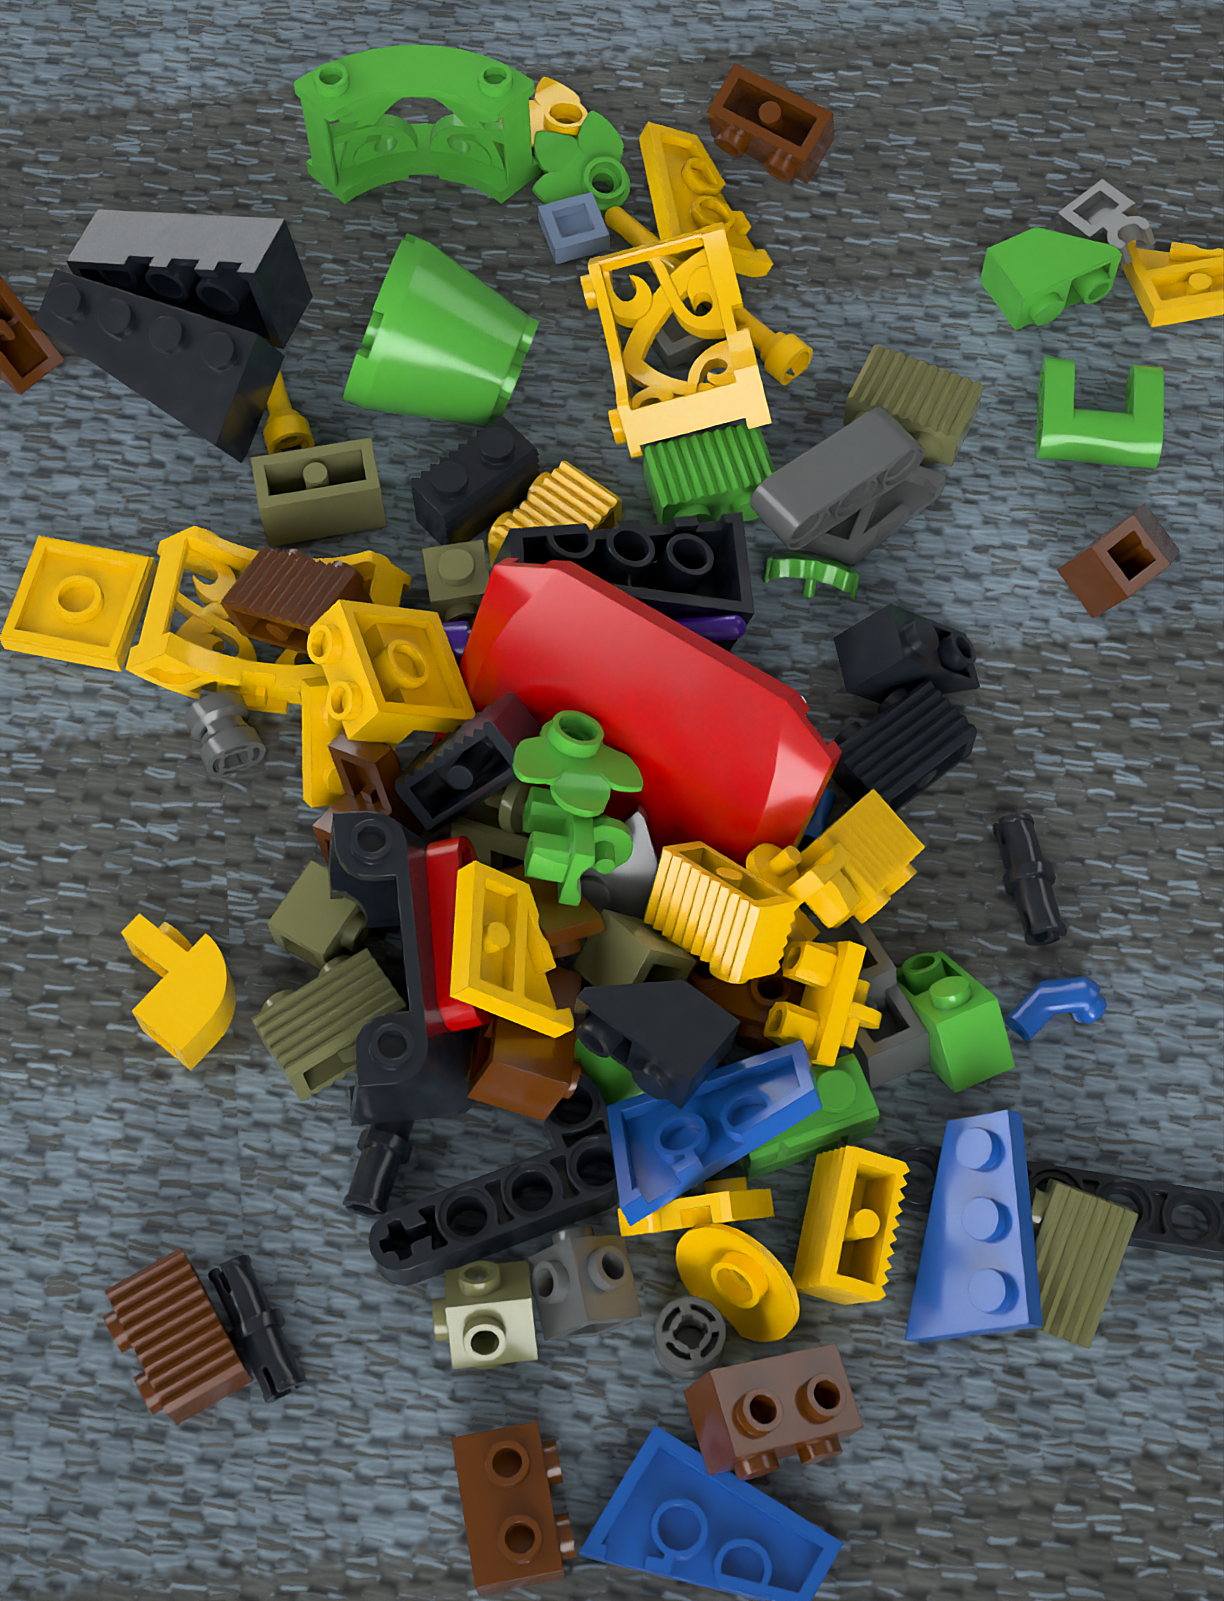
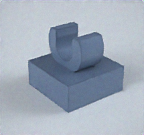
(574, 228)

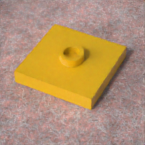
(79, 603)

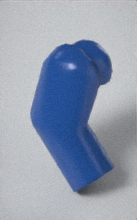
(1056, 997)

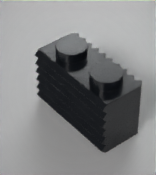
(475, 483)
(904, 747)
(466, 763)

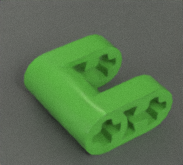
(1096, 435)

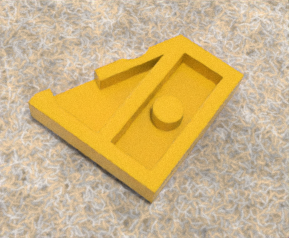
(1177, 283)

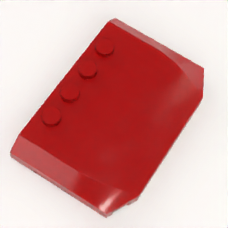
(712, 735)

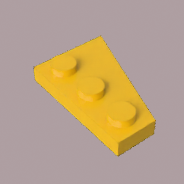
(689, 196)

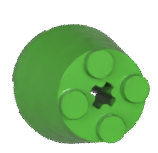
(439, 342)

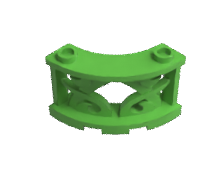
(383, 148)

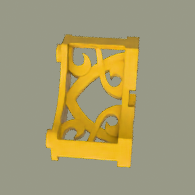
(669, 404)
(190, 657)

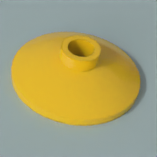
(738, 1280)

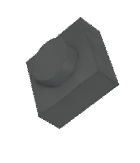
(677, 345)

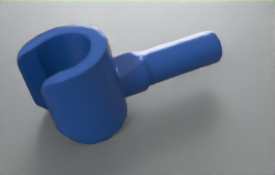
(819, 818)

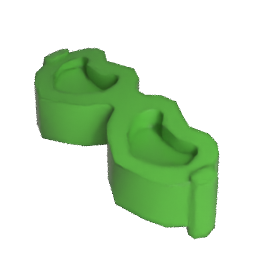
(813, 570)

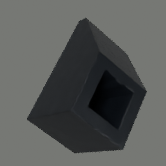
(904, 650)
(658, 1032)

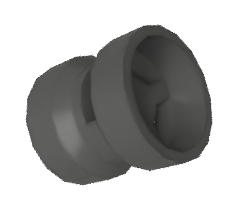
(226, 737)
(690, 1352)

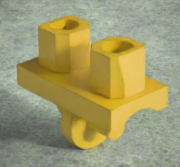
(819, 885)
(830, 1003)

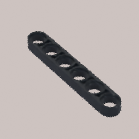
(1152, 1198)

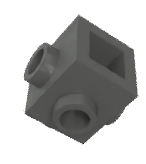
(583, 1284)

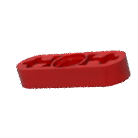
(442, 864)

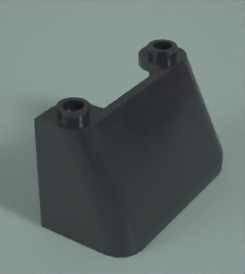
(410, 1059)

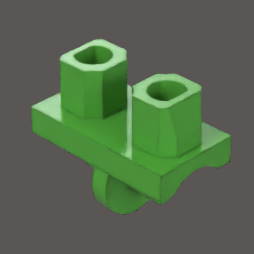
(568, 844)

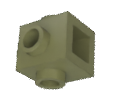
(487, 1315)

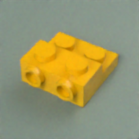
(388, 671)

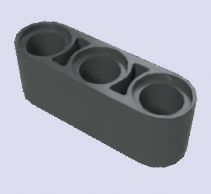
(836, 478)

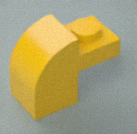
(193, 998)

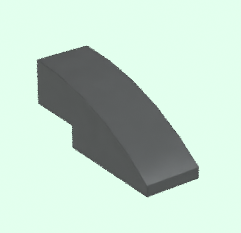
(901, 1039)

